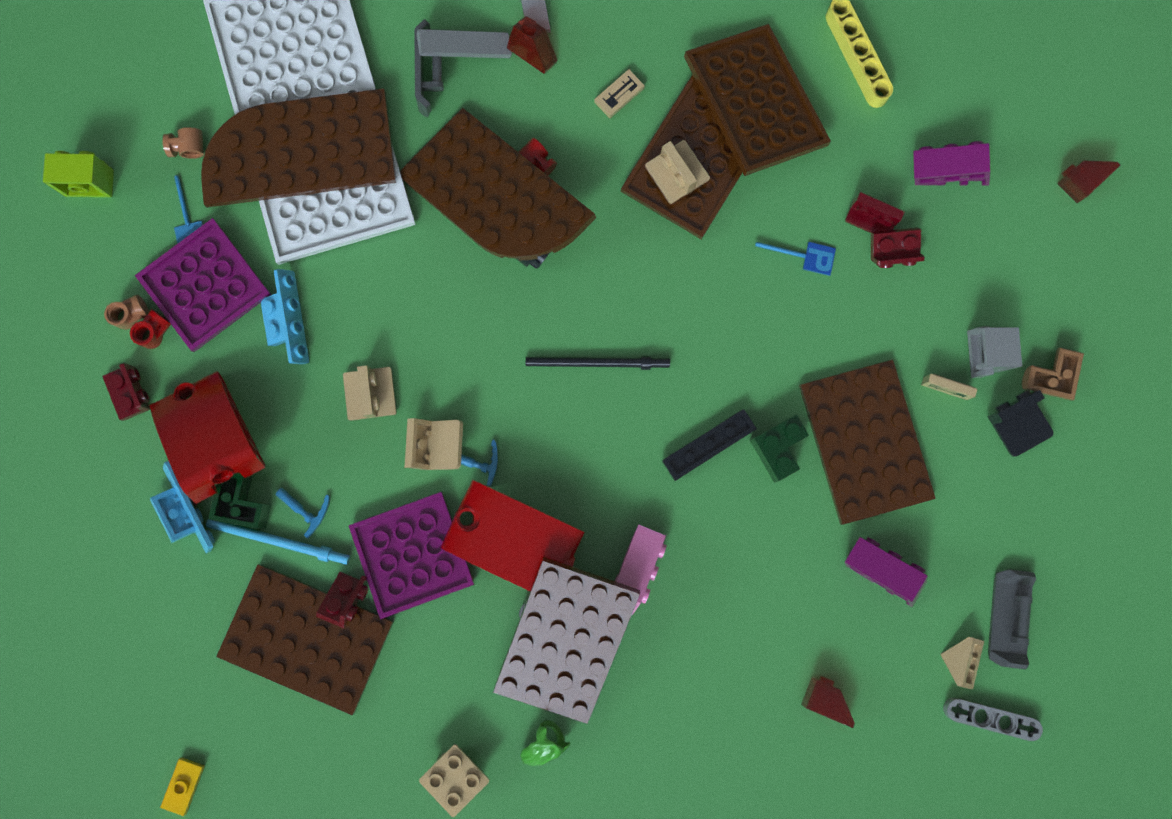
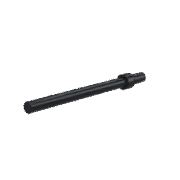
(644, 362)

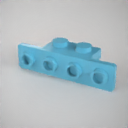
(284, 318)
(178, 513)

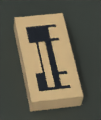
(619, 93)
(949, 386)

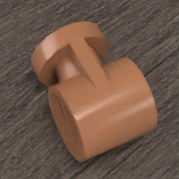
(188, 143)
(133, 308)

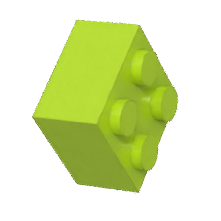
(78, 174)

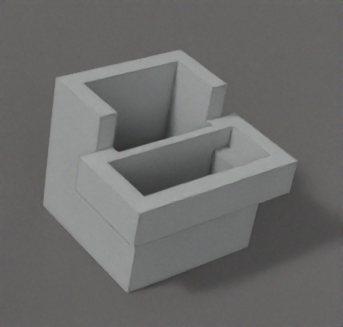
(993, 350)

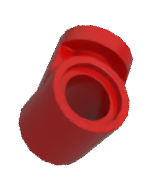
(537, 155)
(155, 324)

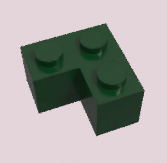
(774, 444)
(232, 507)

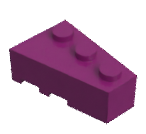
(952, 164)
(887, 570)

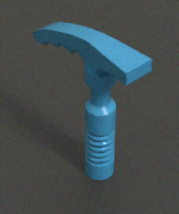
(470, 462)
(298, 508)

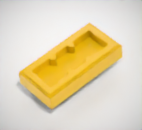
(182, 786)

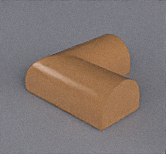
(1060, 381)

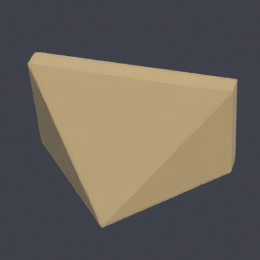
(964, 661)

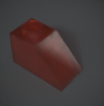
(532, 44)
(1085, 177)
(827, 701)

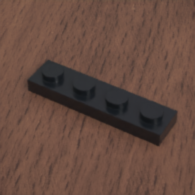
(709, 445)

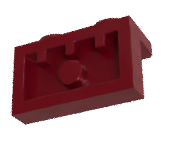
(873, 214)
(896, 247)
(126, 392)
(342, 598)

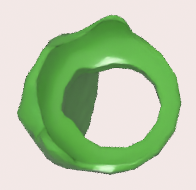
(544, 750)

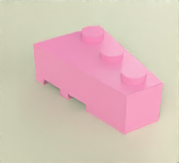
(640, 561)

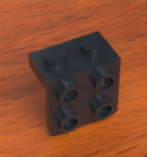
(1021, 423)

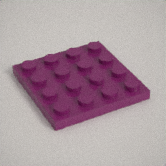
(203, 285)
(405, 556)

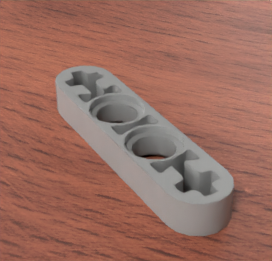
(992, 719)

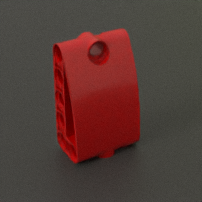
(204, 436)
(509, 536)

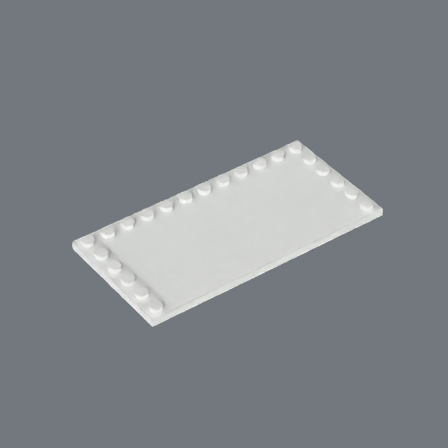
(294, 53)

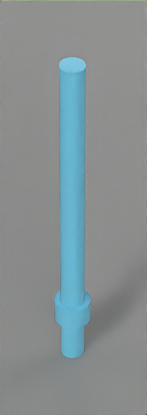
(323, 553)

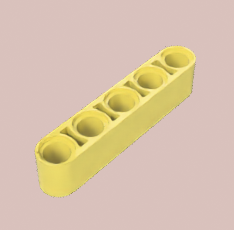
(859, 63)

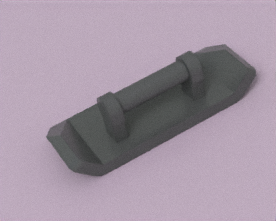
(420, 86)
(1011, 618)

